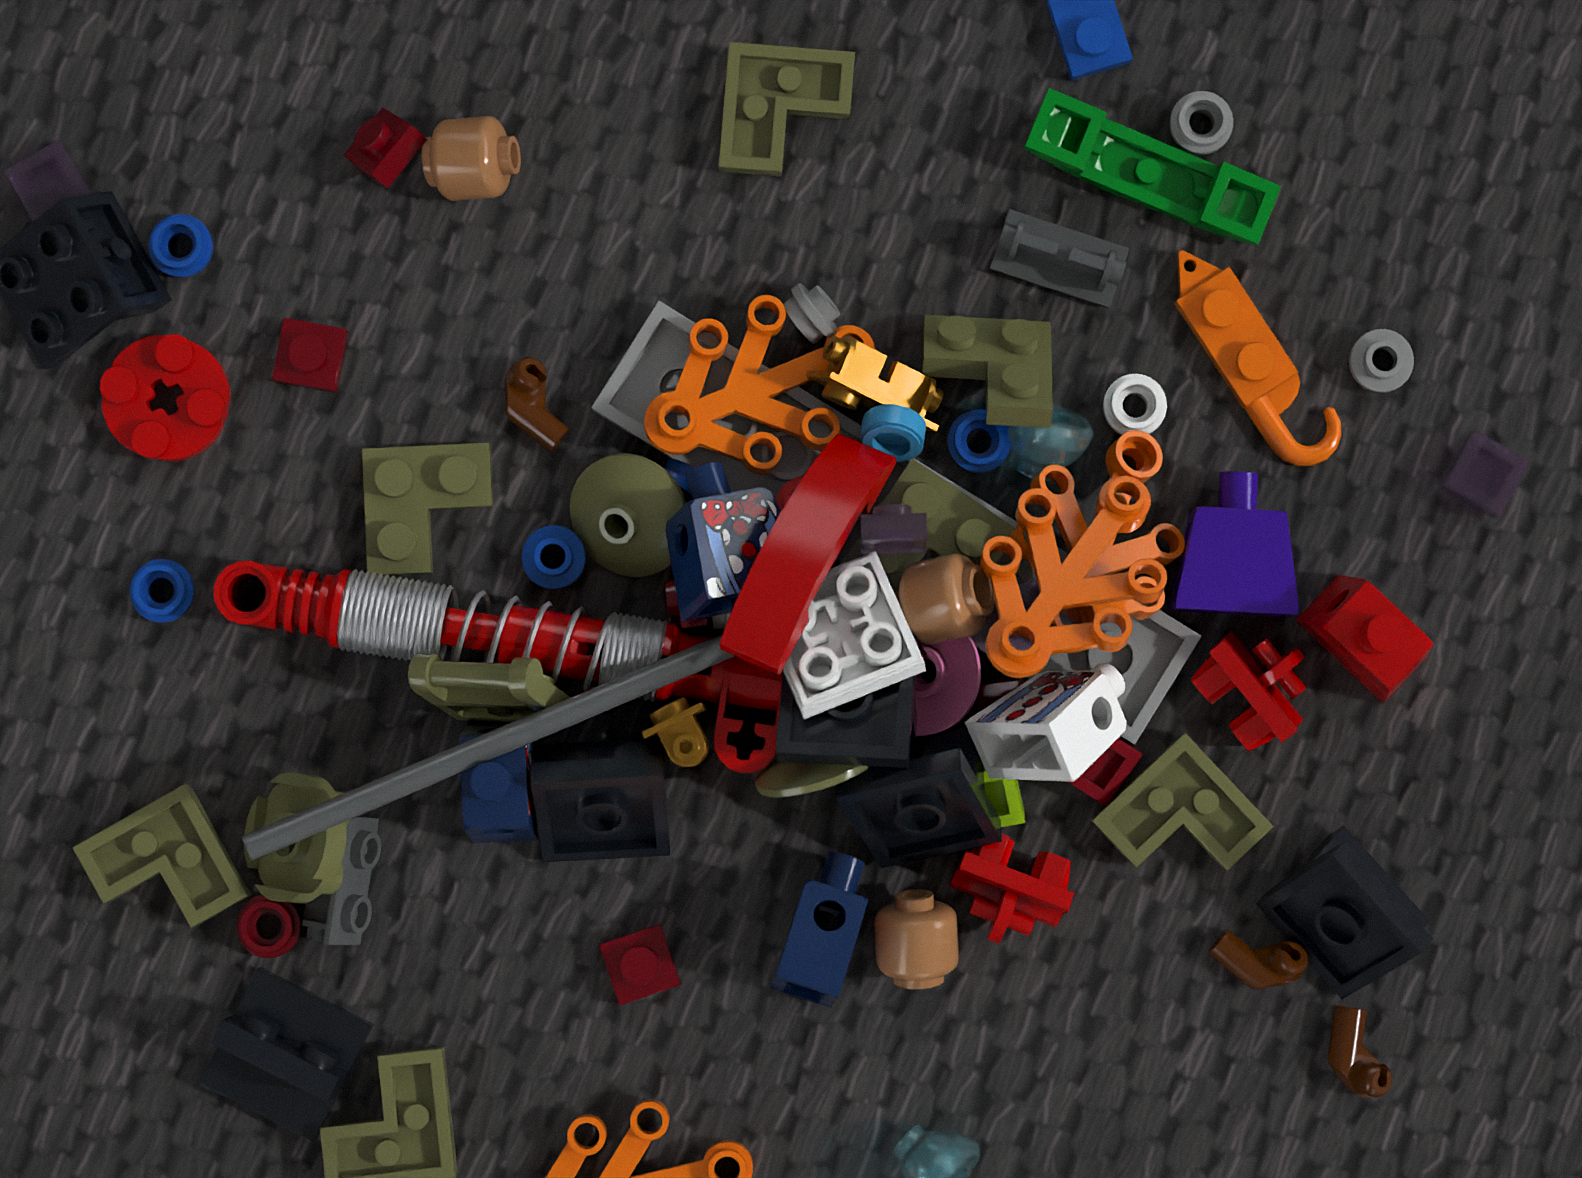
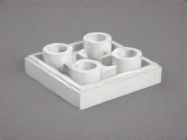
(852, 639)

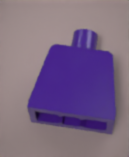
(1236, 556)

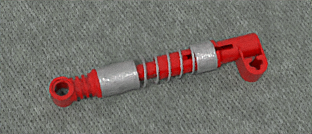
(423, 618)

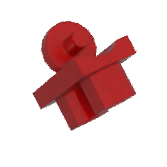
(1270, 710)
(1010, 896)

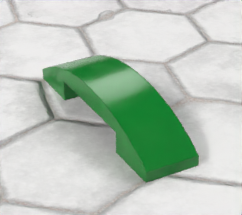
(1149, 171)

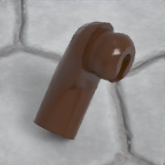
(1261, 966)
(1351, 1059)

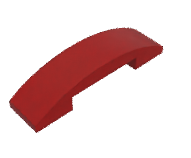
(802, 550)

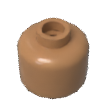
(470, 158)
(945, 598)
(916, 940)

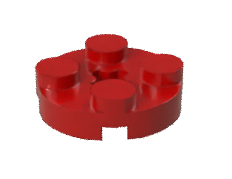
(131, 385)

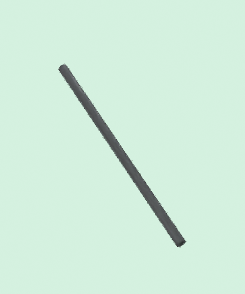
(483, 748)

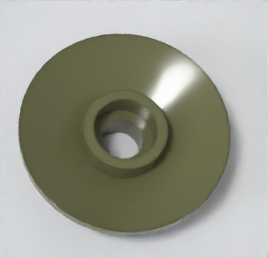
(642, 496)
(798, 778)

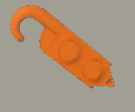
(1248, 357)

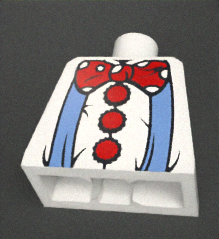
(1051, 725)

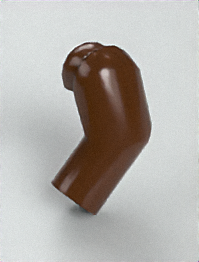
(526, 403)

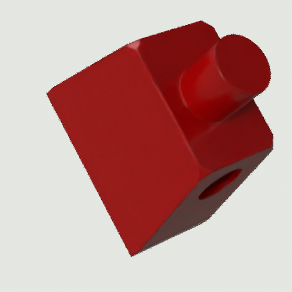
(1366, 634)

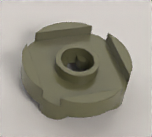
(312, 864)

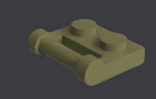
(484, 689)

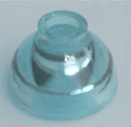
(1059, 444)
(937, 1154)

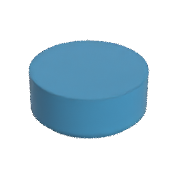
(894, 431)

